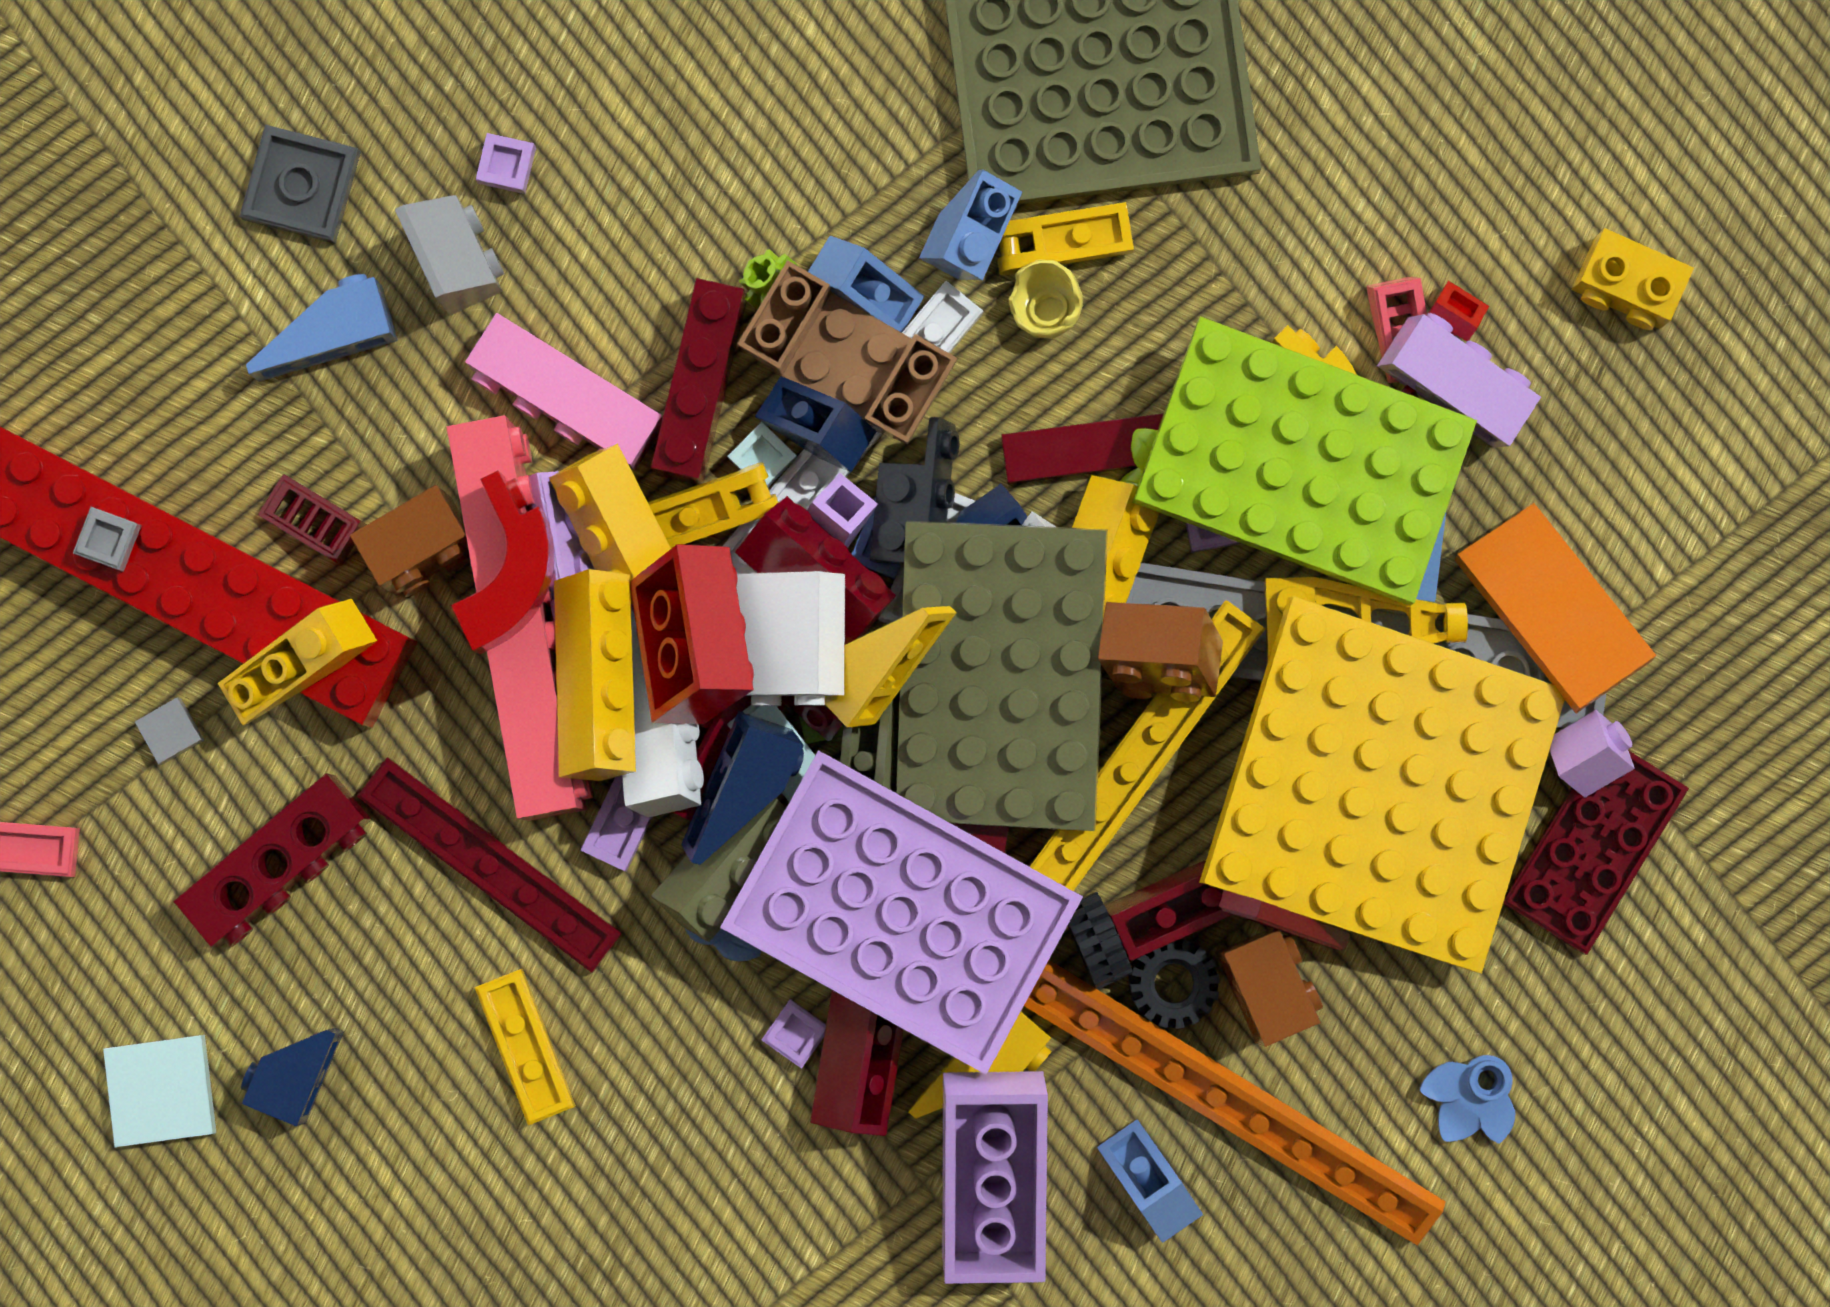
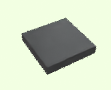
(300, 184)

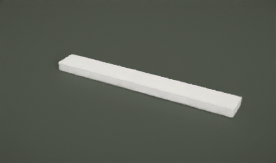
(941, 322)

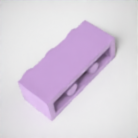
(1460, 378)

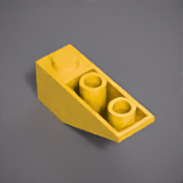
(297, 659)

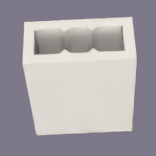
(794, 635)

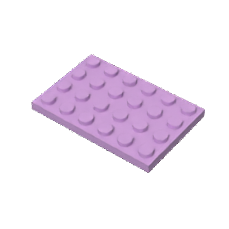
(901, 912)

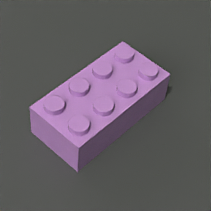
(994, 1177)

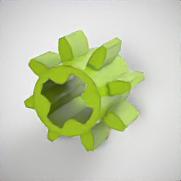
(761, 274)

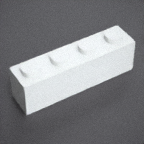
(665, 755)

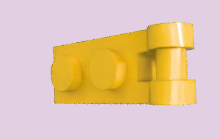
(1067, 237)
(713, 506)

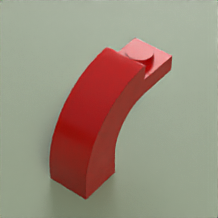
(525, 577)

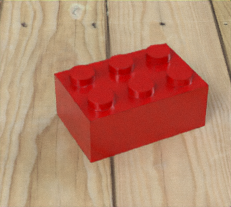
(691, 634)

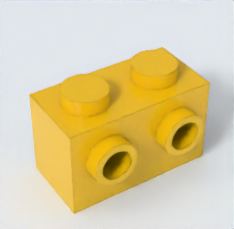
(1632, 280)

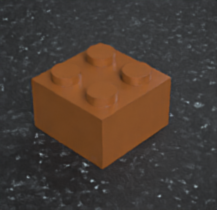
(414, 542)
(1160, 650)
(1270, 986)

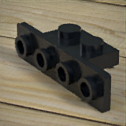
(914, 492)

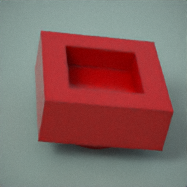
(1459, 310)

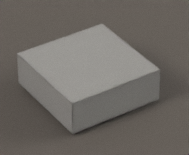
(107, 539)
(169, 731)

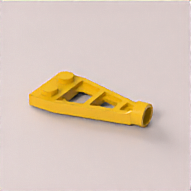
(1362, 602)

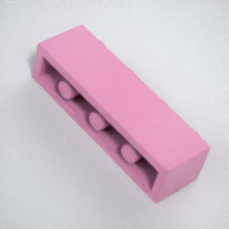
(562, 391)

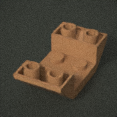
(846, 353)

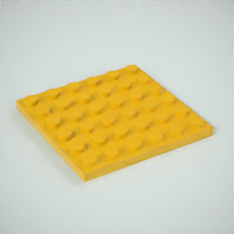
(1384, 785)

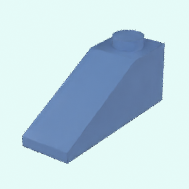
(333, 327)

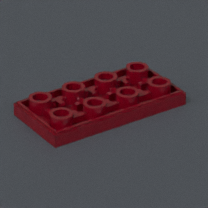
(1593, 854)

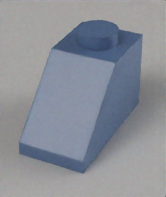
(866, 282)
(1150, 1181)

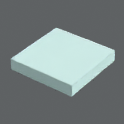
(159, 1091)

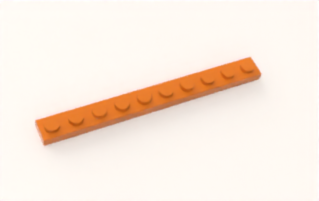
(1234, 1103)

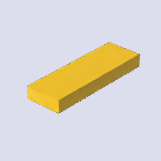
(525, 1046)

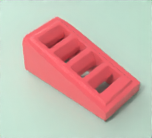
(1381, 313)

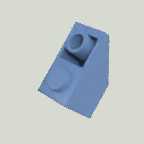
(971, 227)

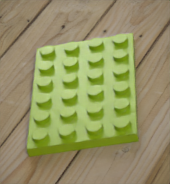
(1305, 461)

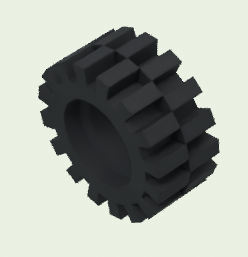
(1098, 942)
(1190, 1009)

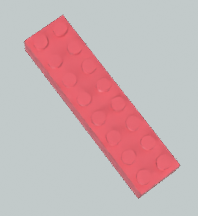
(526, 663)

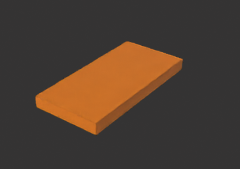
(1555, 608)

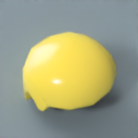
(1045, 299)

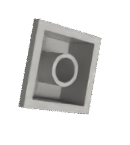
(450, 251)

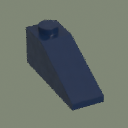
(744, 781)

